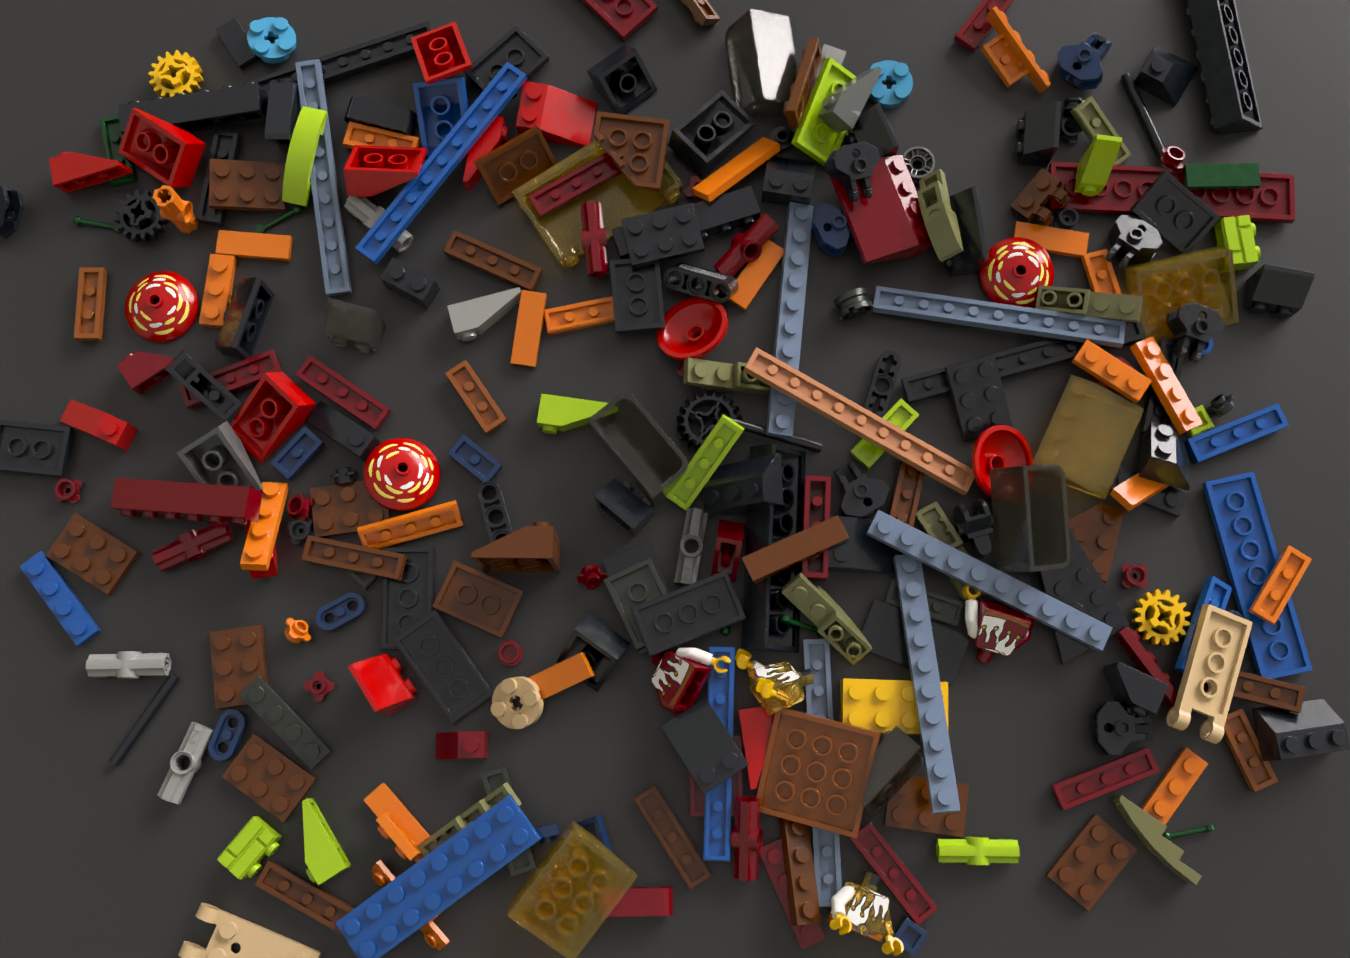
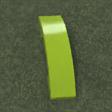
(302, 155)

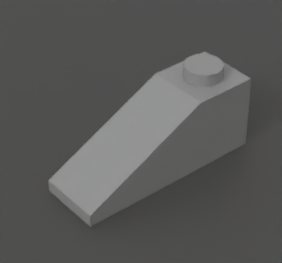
(479, 314)

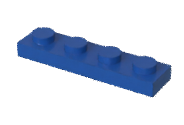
(1236, 433)
(1213, 593)
(60, 598)

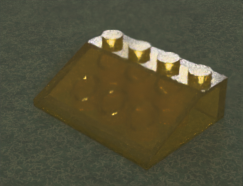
(1180, 280)
(1089, 436)
(571, 891)

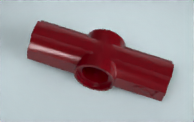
(594, 239)
(747, 246)
(192, 546)
(746, 838)

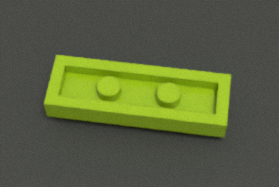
(899, 415)

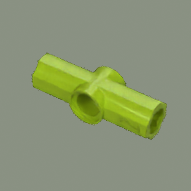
(977, 850)

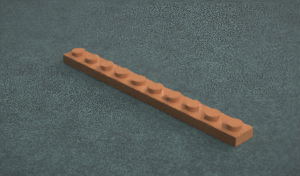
(860, 421)

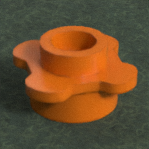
(297, 631)

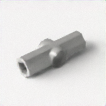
(369, 213)
(128, 665)
(177, 778)

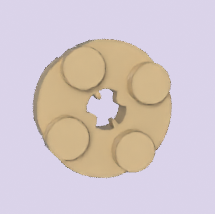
(503, 706)

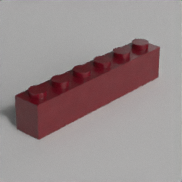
(186, 500)

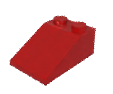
(441, 53)
(558, 114)
(161, 149)
(381, 168)
(271, 414)
(383, 683)

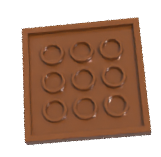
(817, 771)

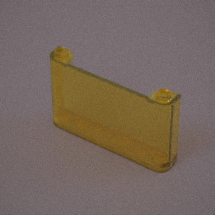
(617, 197)

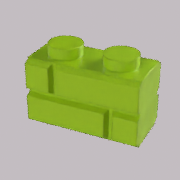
(1238, 235)
(249, 848)

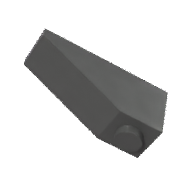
(845, 104)

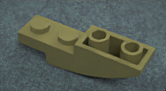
(938, 216)
(1089, 303)
(721, 377)
(828, 617)

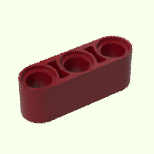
(645, 902)

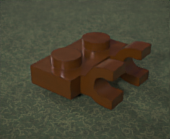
(1037, 194)

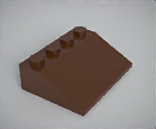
(522, 551)

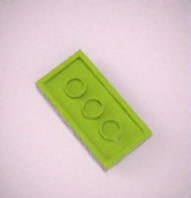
(814, 134)

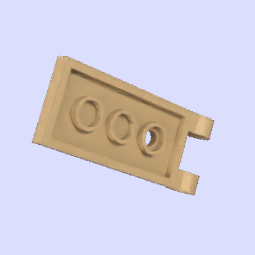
(1213, 660)
(253, 939)

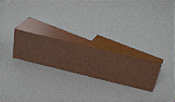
(795, 549)

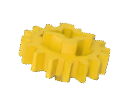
(175, 75)
(1154, 610)

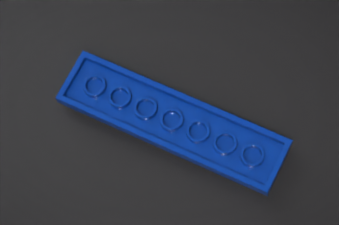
(1249, 559)
(438, 880)

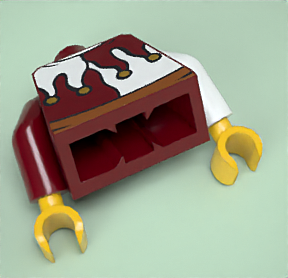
(995, 626)
(682, 676)

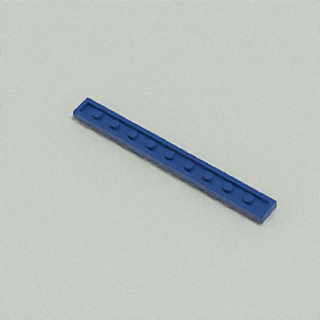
(441, 163)

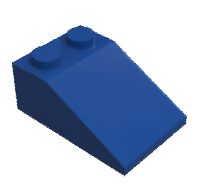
(439, 109)

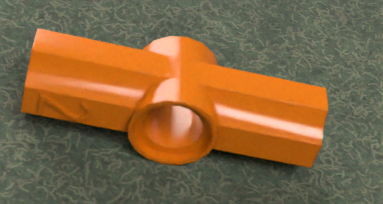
(175, 209)

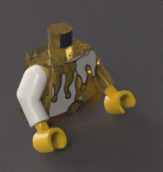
(776, 684)
(864, 912)

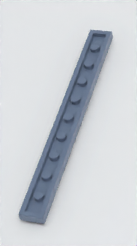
(325, 186)
(790, 312)
(999, 316)
(989, 581)
(926, 686)
(819, 703)

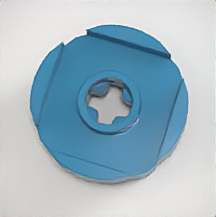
(271, 27)
(899, 92)

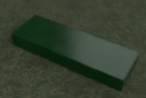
(112, 140)
(1221, 176)

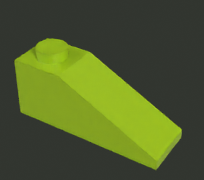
(1097, 164)
(565, 413)
(321, 848)

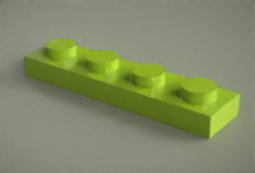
(705, 461)

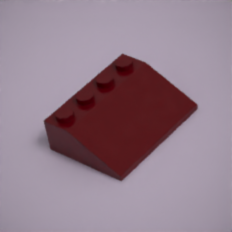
(891, 220)

